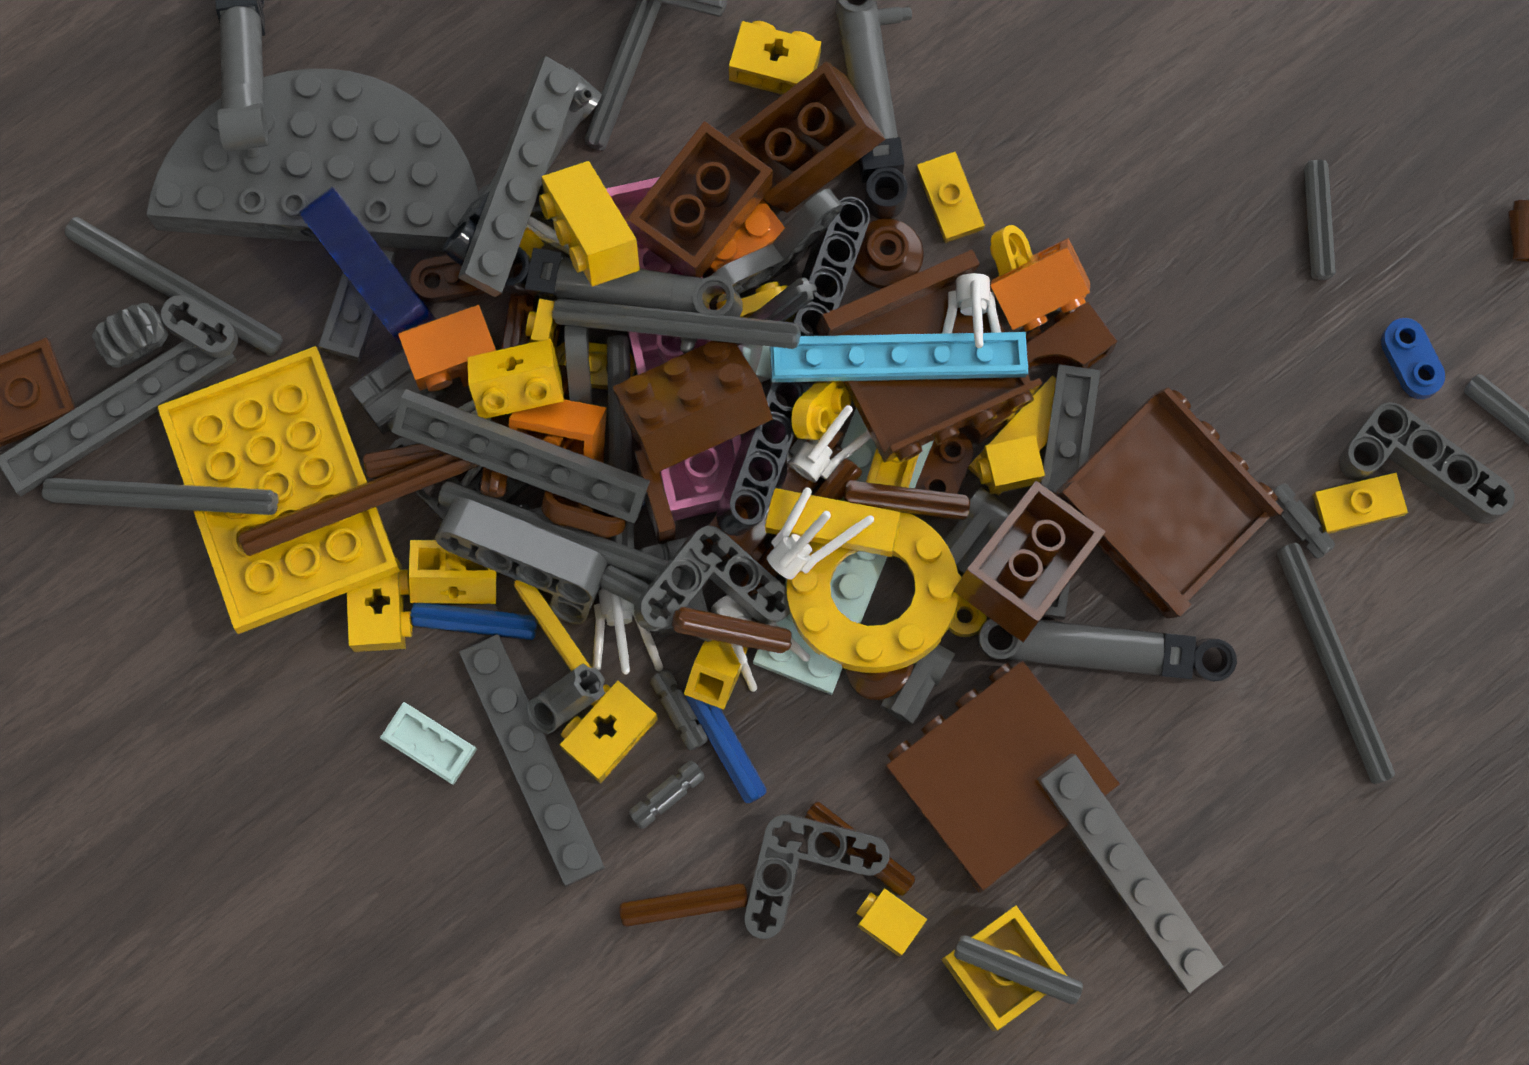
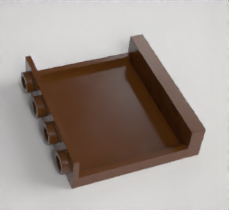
(915, 412)
(1169, 500)
(982, 768)

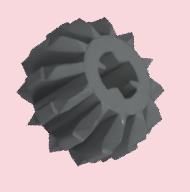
(130, 335)

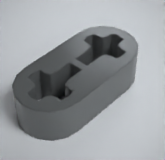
(194, 334)

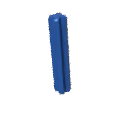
(473, 620)
(729, 750)

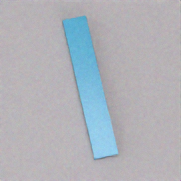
(900, 357)

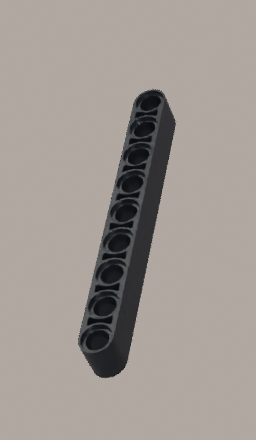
(754, 448)

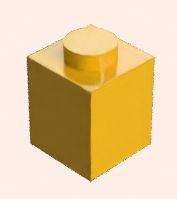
(1010, 464)
(714, 673)
(890, 921)

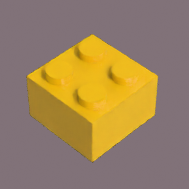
(995, 996)

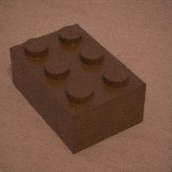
(809, 135)
(700, 201)
(692, 403)
(1029, 561)

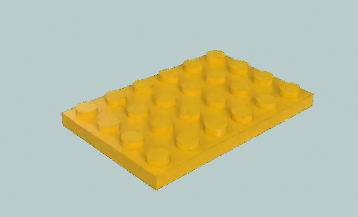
(288, 436)

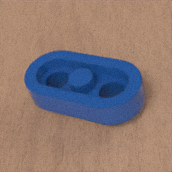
(1409, 358)

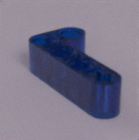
(365, 264)

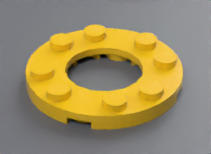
(888, 645)

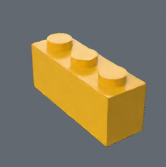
(589, 224)

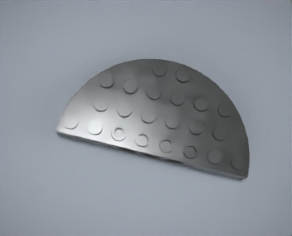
(324, 130)

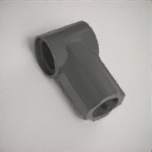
(975, 531)
(925, 674)
(565, 698)

